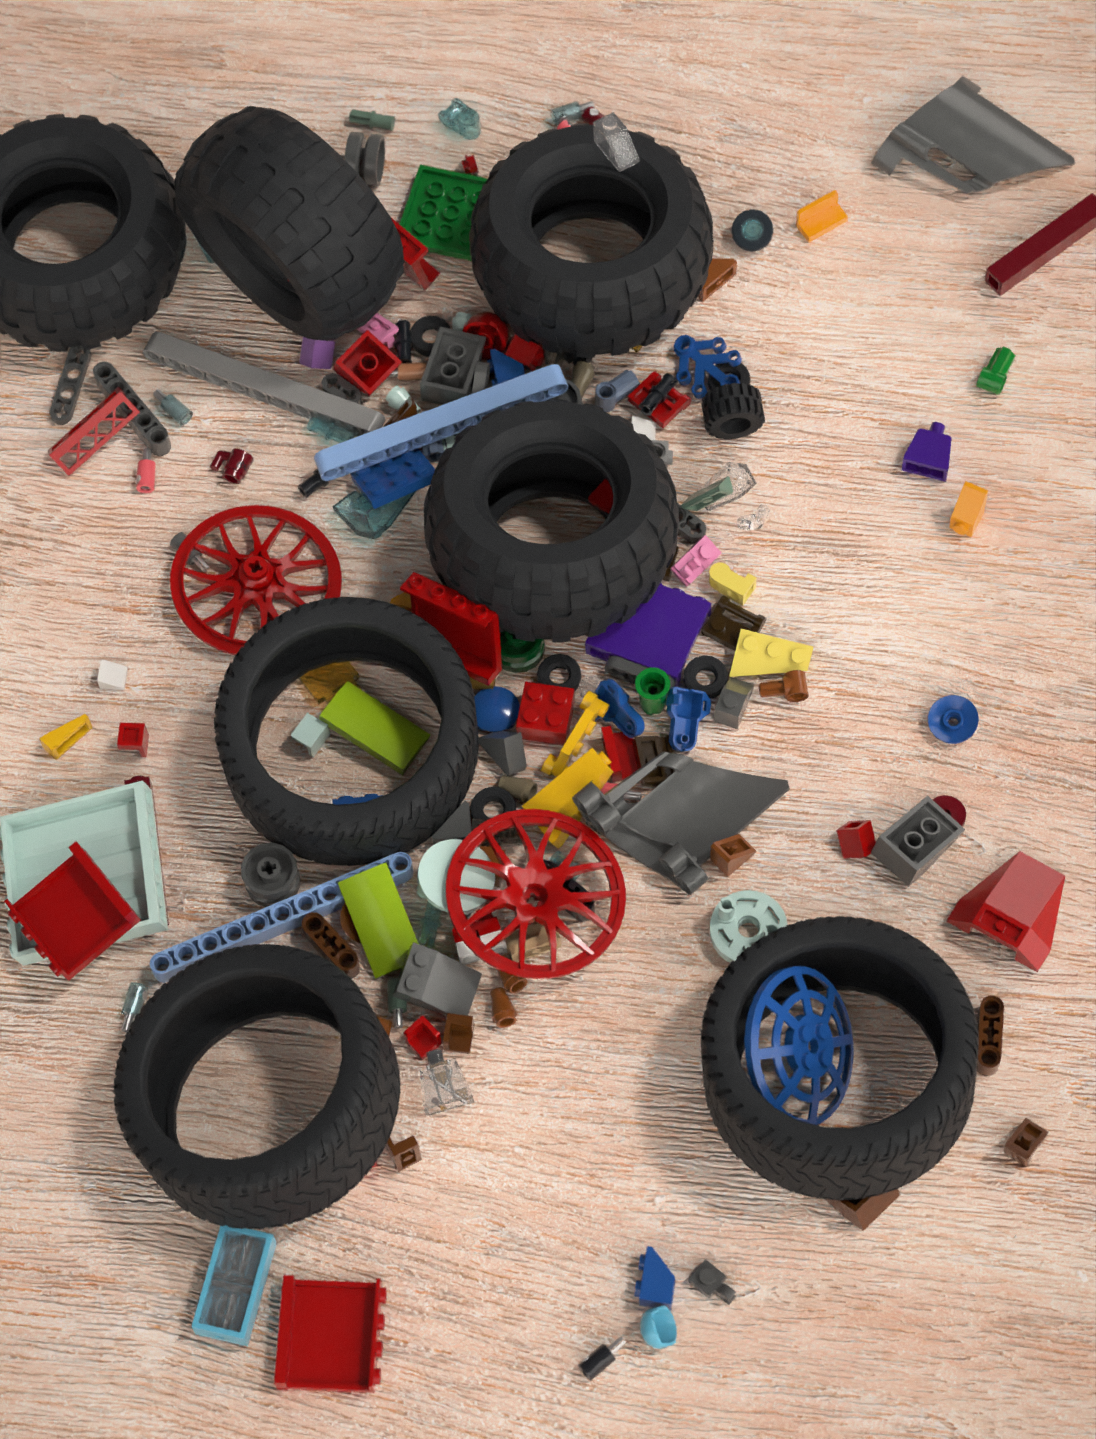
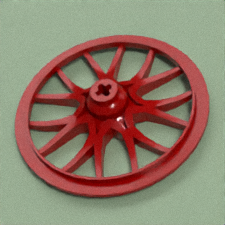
(247, 586)
(540, 884)

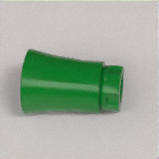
(652, 688)

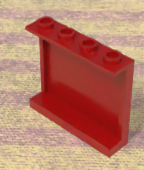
(414, 265)
(466, 625)
(73, 914)
(329, 1335)

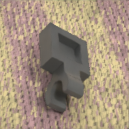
(710, 1281)

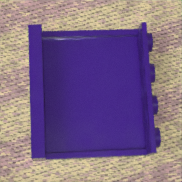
(657, 634)

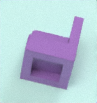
(317, 353)

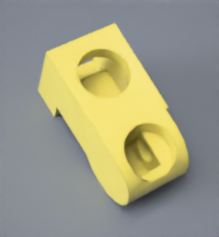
(730, 583)

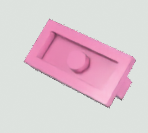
(381, 329)
(695, 560)

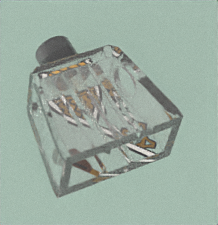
(443, 1084)

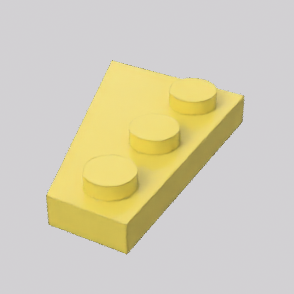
(768, 655)

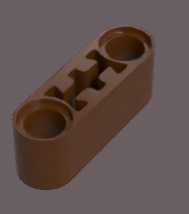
(317, 940)
(985, 1020)

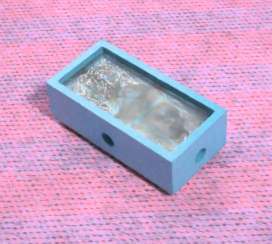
(234, 1285)

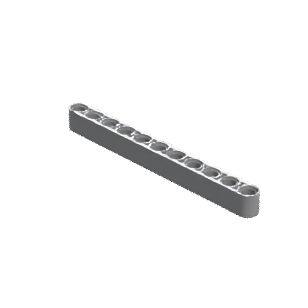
(261, 384)

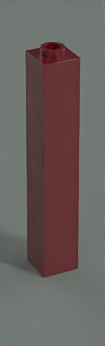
(1042, 246)

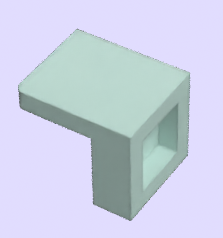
(311, 733)

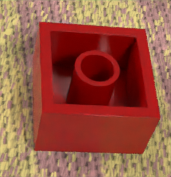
(545, 713)

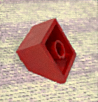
(367, 363)

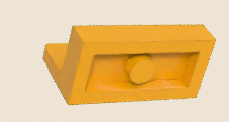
(820, 216)

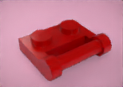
(665, 411)

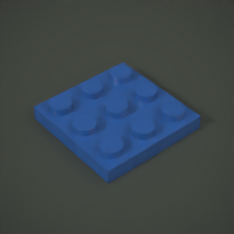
(394, 478)

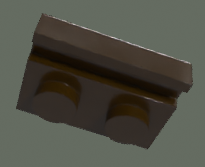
(645, 750)

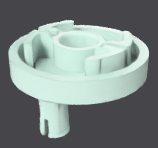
(730, 916)

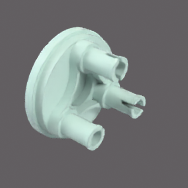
(433, 874)

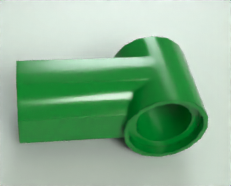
(995, 374)

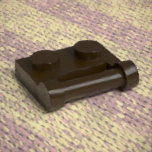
(727, 630)

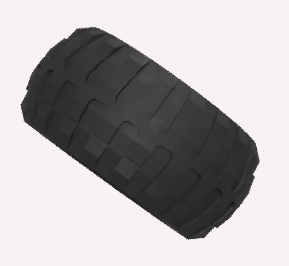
(287, 207)
(128, 274)
(597, 304)
(545, 453)

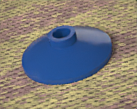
(953, 708)

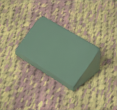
(708, 495)

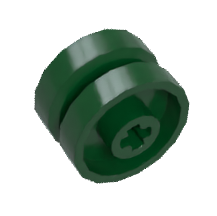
(518, 654)

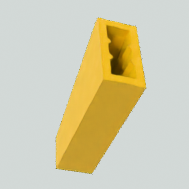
(559, 792)

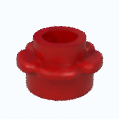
(470, 165)

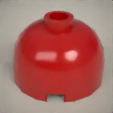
(491, 327)

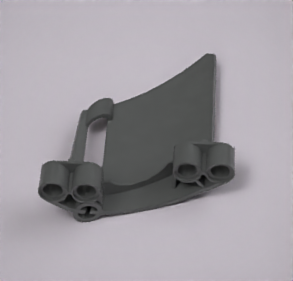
(973, 135)
(681, 816)

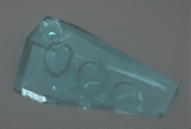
(365, 520)

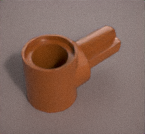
(792, 687)

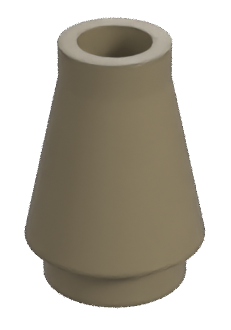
(582, 375)
(519, 788)

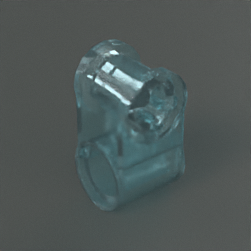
(461, 119)

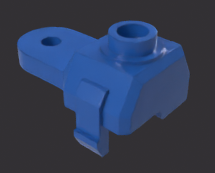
(620, 711)
(685, 711)

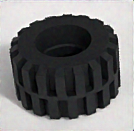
(733, 411)

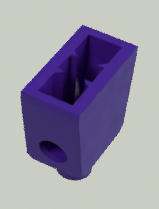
(929, 453)

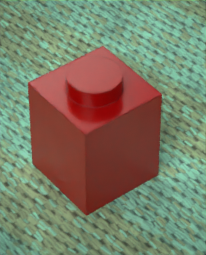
(526, 353)

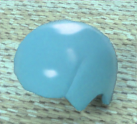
(658, 1327)

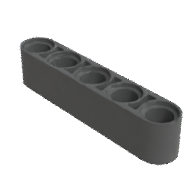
(148, 434)

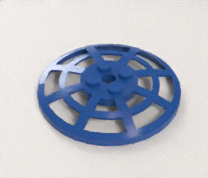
(801, 1031)

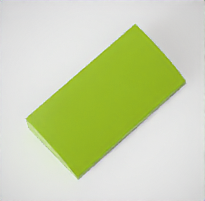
(374, 727)
(378, 918)

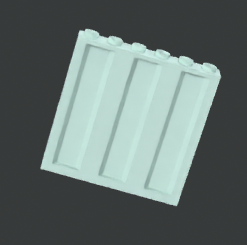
(116, 832)

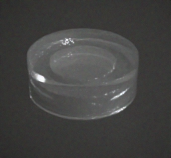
(588, 683)

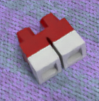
(486, 929)

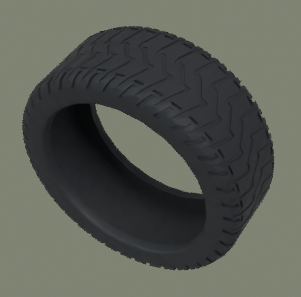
(334, 633)
(204, 1007)
(840, 1160)

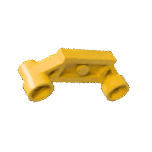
(592, 709)

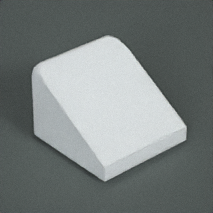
(644, 426)
(112, 675)

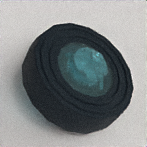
(752, 230)

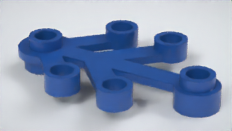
(704, 362)

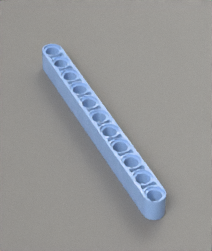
(437, 423)
(268, 917)

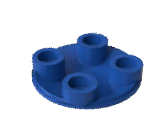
(496, 709)

